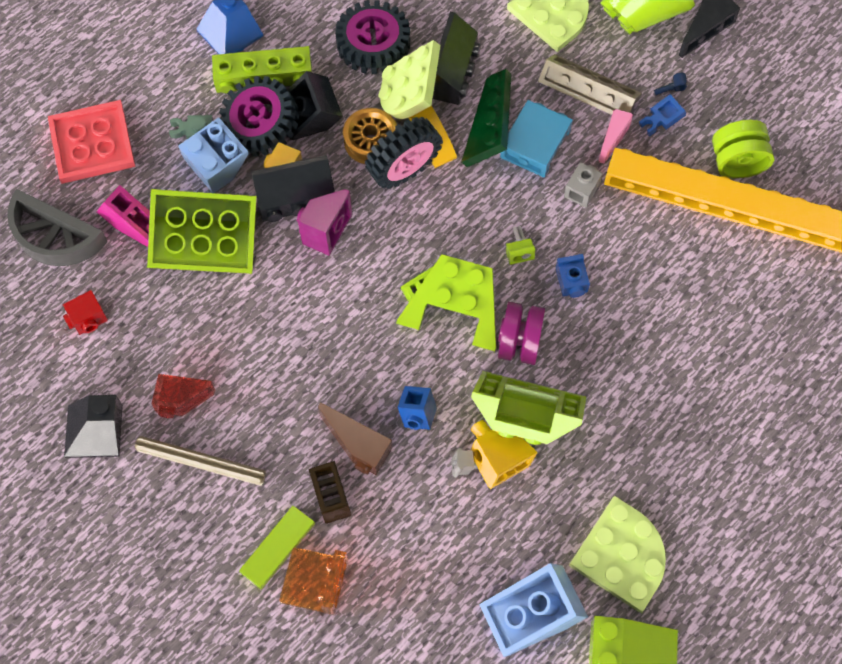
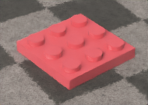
(91, 141)

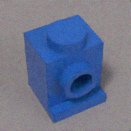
(565, 269)

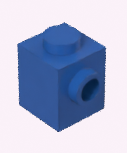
(417, 407)

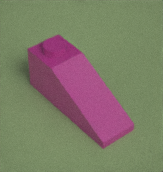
(126, 215)

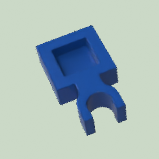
(664, 113)

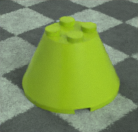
(641, 14)

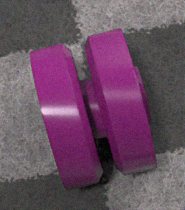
(520, 333)

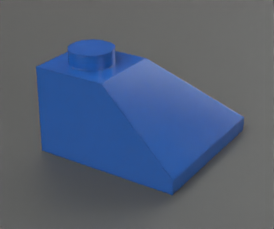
(229, 26)

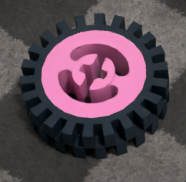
(403, 152)

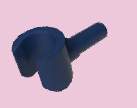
(678, 84)

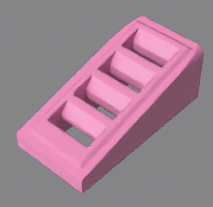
(618, 127)

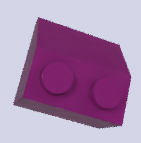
(325, 220)

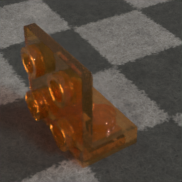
(314, 580)

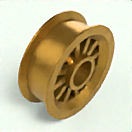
(364, 123)

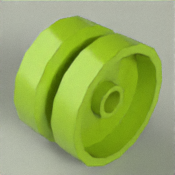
(743, 149)

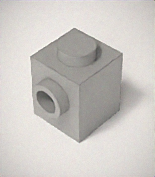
(583, 184)

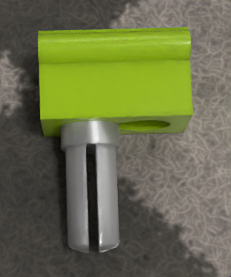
(521, 250)

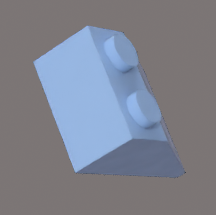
(533, 609)

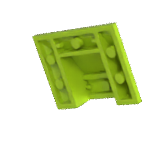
(527, 408)

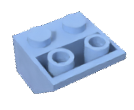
(214, 154)

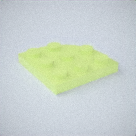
(552, 20)
(410, 82)
(623, 555)

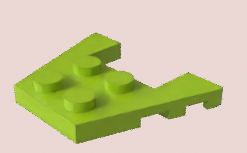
(458, 288)

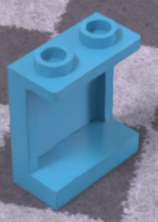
(536, 138)

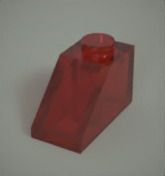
(179, 395)

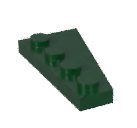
(491, 120)

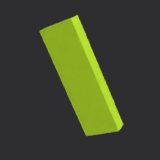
(277, 547)

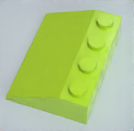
(201, 231)
(631, 642)

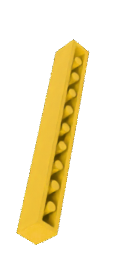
(725, 198)

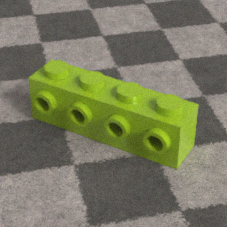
(280, 64)

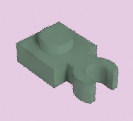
(190, 127)

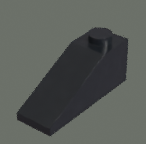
(709, 21)

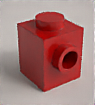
(84, 313)

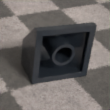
(94, 427)

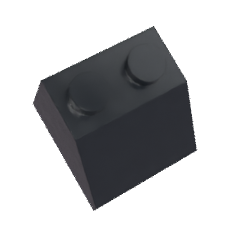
(316, 105)

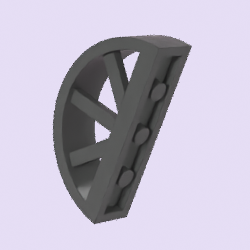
(52, 217)

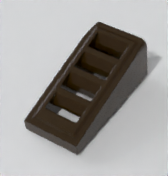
(335, 508)

